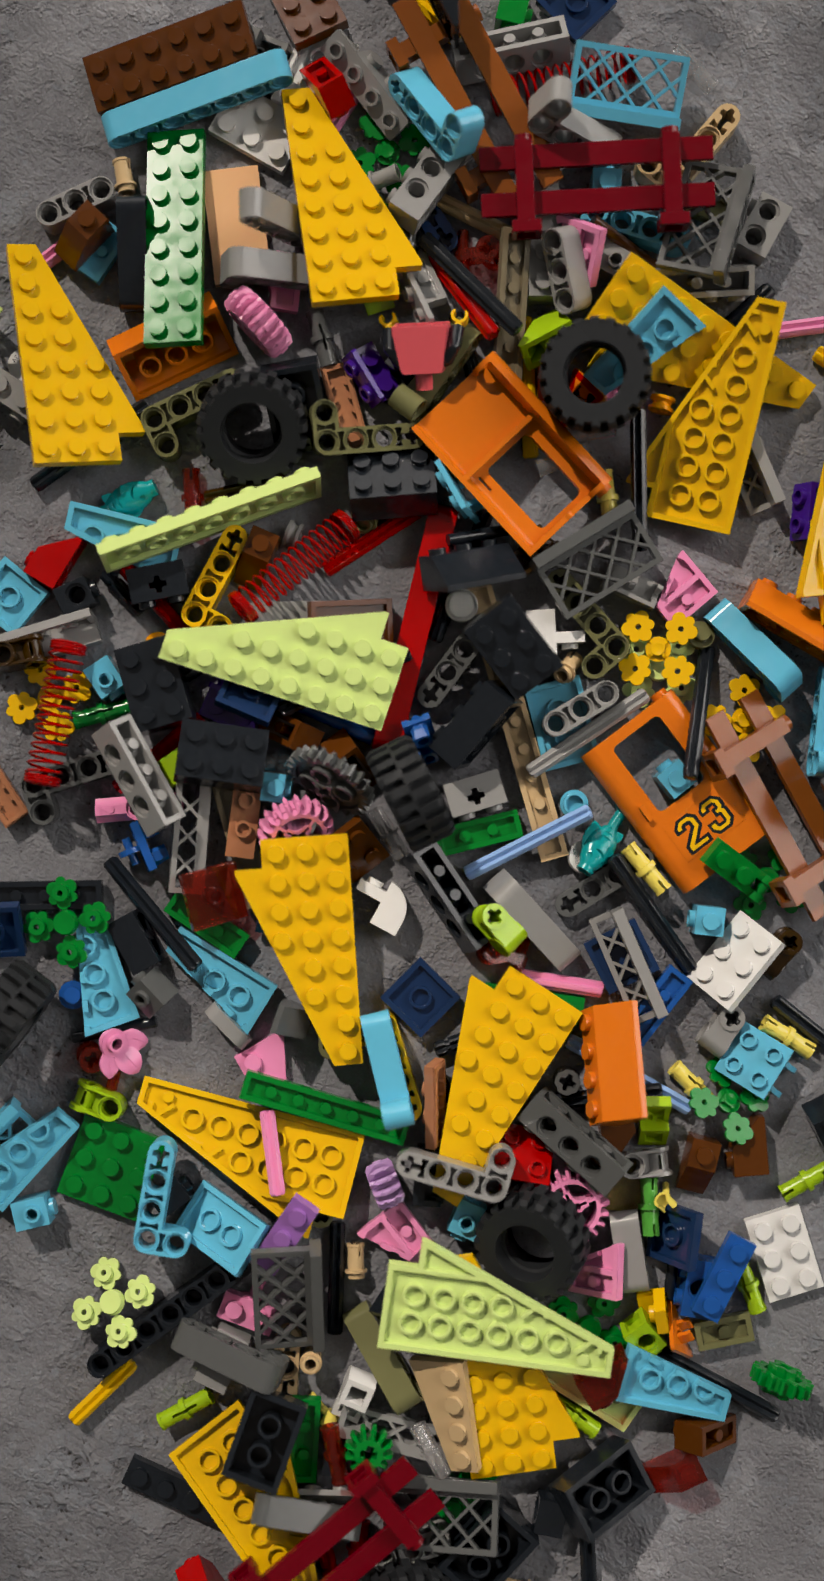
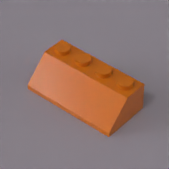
(158, 368)
(784, 616)
(613, 1064)

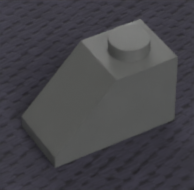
(291, 1020)

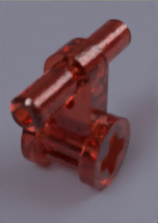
(482, 253)
(516, 959)
(86, 1049)

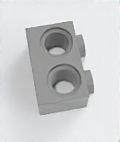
(763, 230)

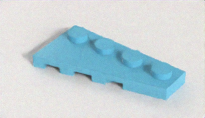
(660, 324)
(97, 523)
(228, 981)
(103, 984)
(30, 1151)
(667, 1387)

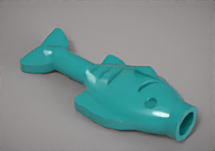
(131, 497)
(599, 843)

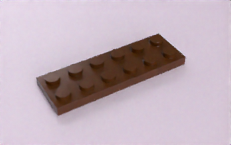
(170, 56)

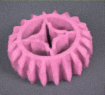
(258, 321)
(295, 819)
(581, 1200)

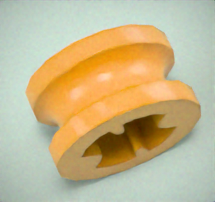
(661, 404)

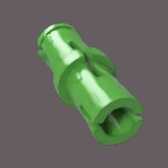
(649, 1211)

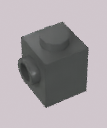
(151, 991)

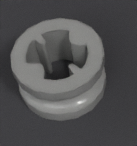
(293, 533)

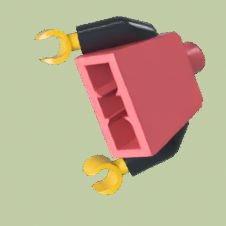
(423, 346)

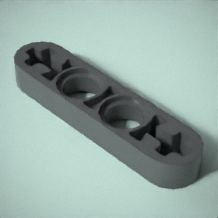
(460, 664)
(605, 884)

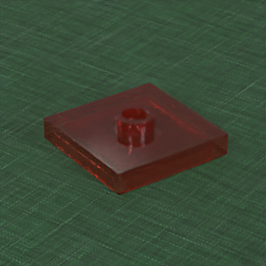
(212, 896)

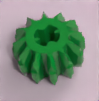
(361, 1440)

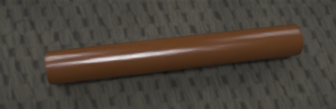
(619, 239)

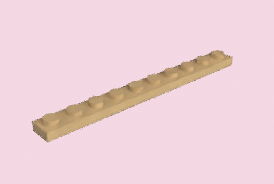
(523, 750)

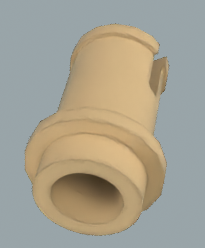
(124, 179)
(568, 670)
(355, 1261)
(313, 1365)

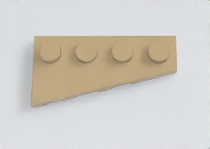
(449, 1401)

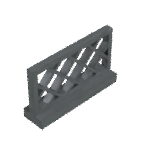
(729, 230)
(581, 539)
(312, 1302)
(462, 1489)

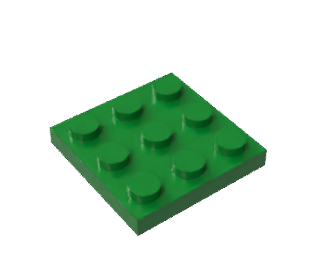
(108, 1166)

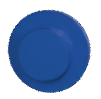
(71, 995)

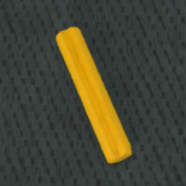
(102, 1392)

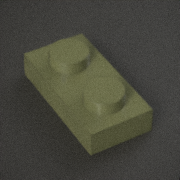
(731, 1330)

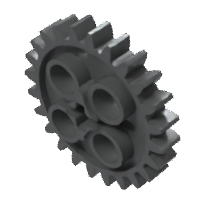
(330, 780)

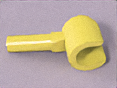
(664, 1198)
(328, 1416)

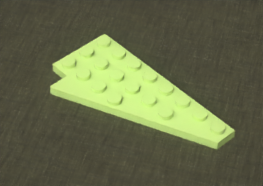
(314, 662)
(467, 1314)

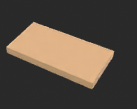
(223, 212)

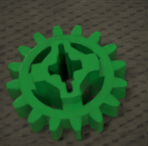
(781, 1380)

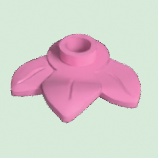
(125, 1053)

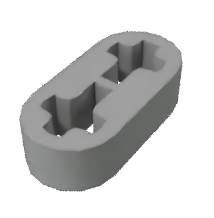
(228, 1025)

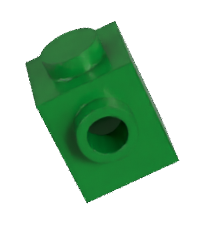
(512, 13)

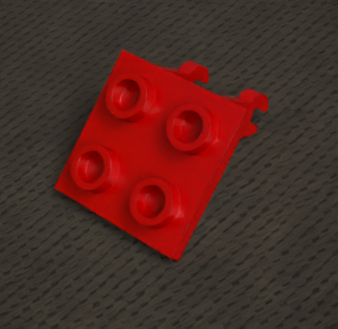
(532, 1158)

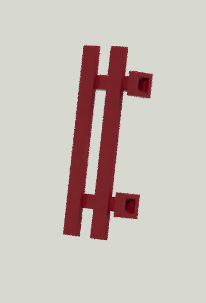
(669, 197)
(370, 1495)

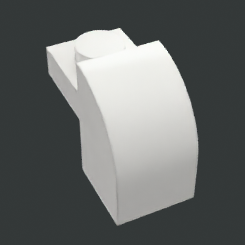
(546, 624)
(392, 904)
(355, 1393)

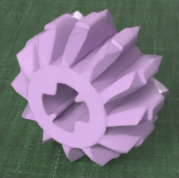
(385, 1184)

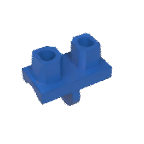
(421, 731)
(151, 857)

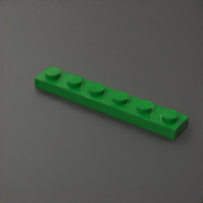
(318, 1106)

